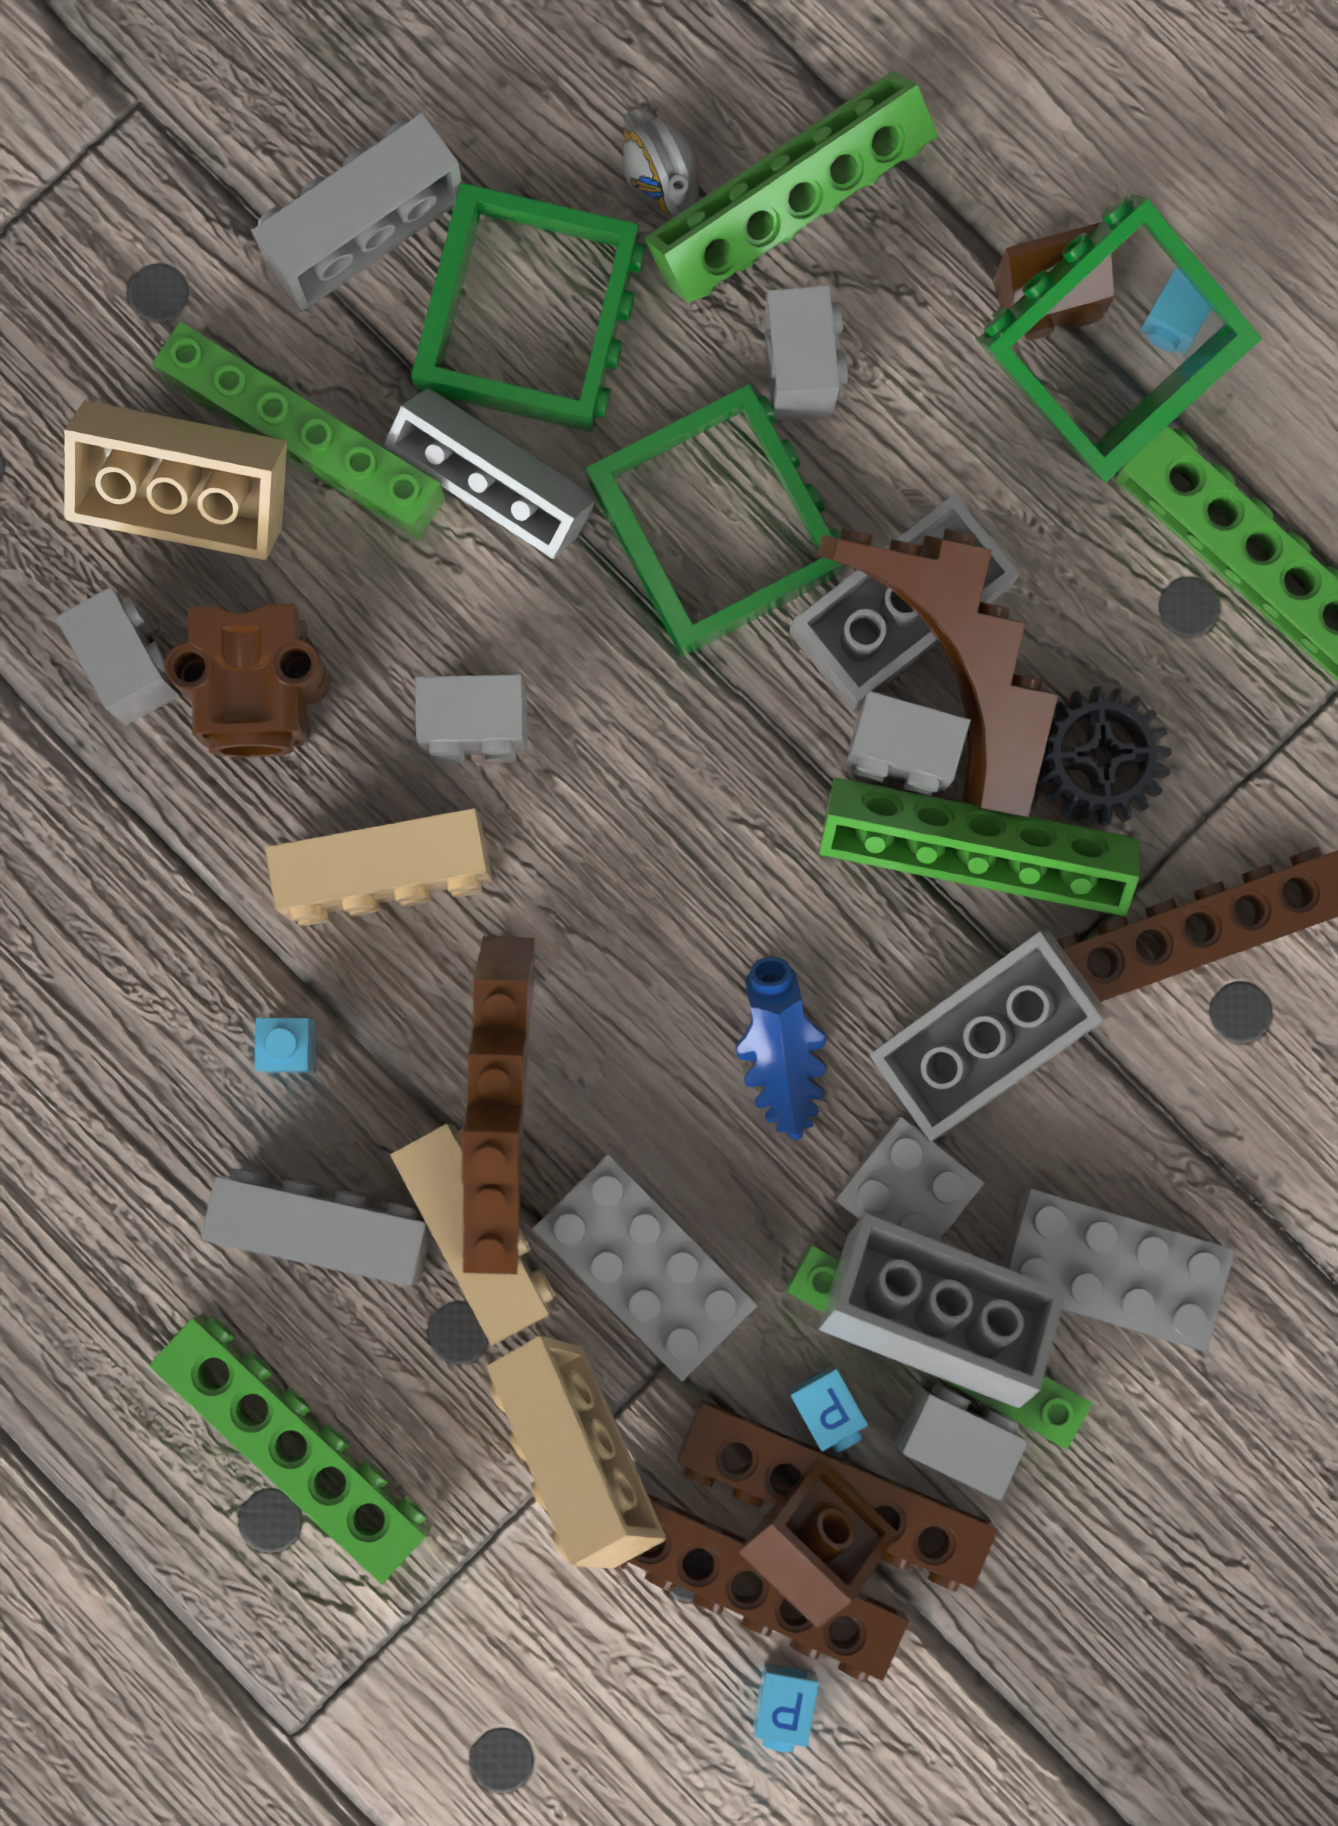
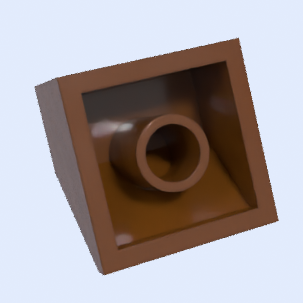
(1081, 305)
(819, 1544)

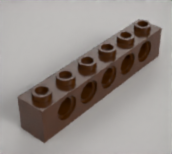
(1225, 936)
(966, 1535)
(865, 1654)

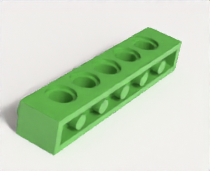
(764, 188)
(313, 436)
(1225, 547)
(980, 847)
(183, 1369)
(1050, 1412)

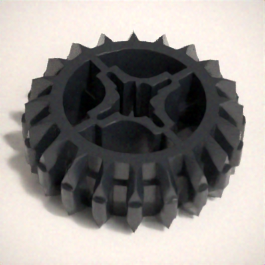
(1103, 777)

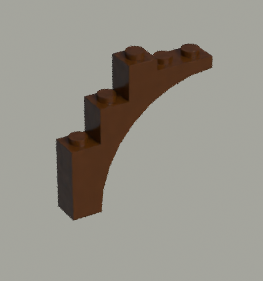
(1005, 708)
(496, 1104)

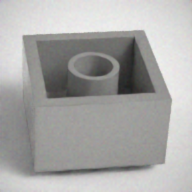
(801, 352)
(117, 655)
(471, 717)
(906, 744)
(909, 1183)
(960, 1442)

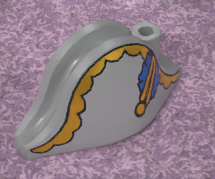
(659, 164)

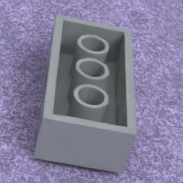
(359, 211)
(867, 634)
(989, 1035)
(317, 1229)
(645, 1267)
(1120, 1268)
(943, 1311)

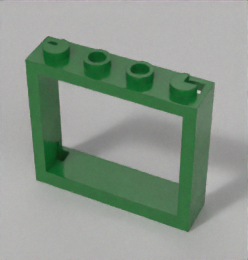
(441, 313)
(1172, 394)
(644, 561)

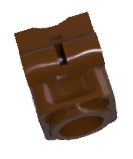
(248, 691)

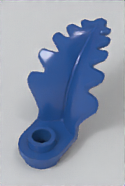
(781, 1047)

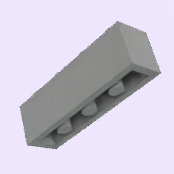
(489, 472)

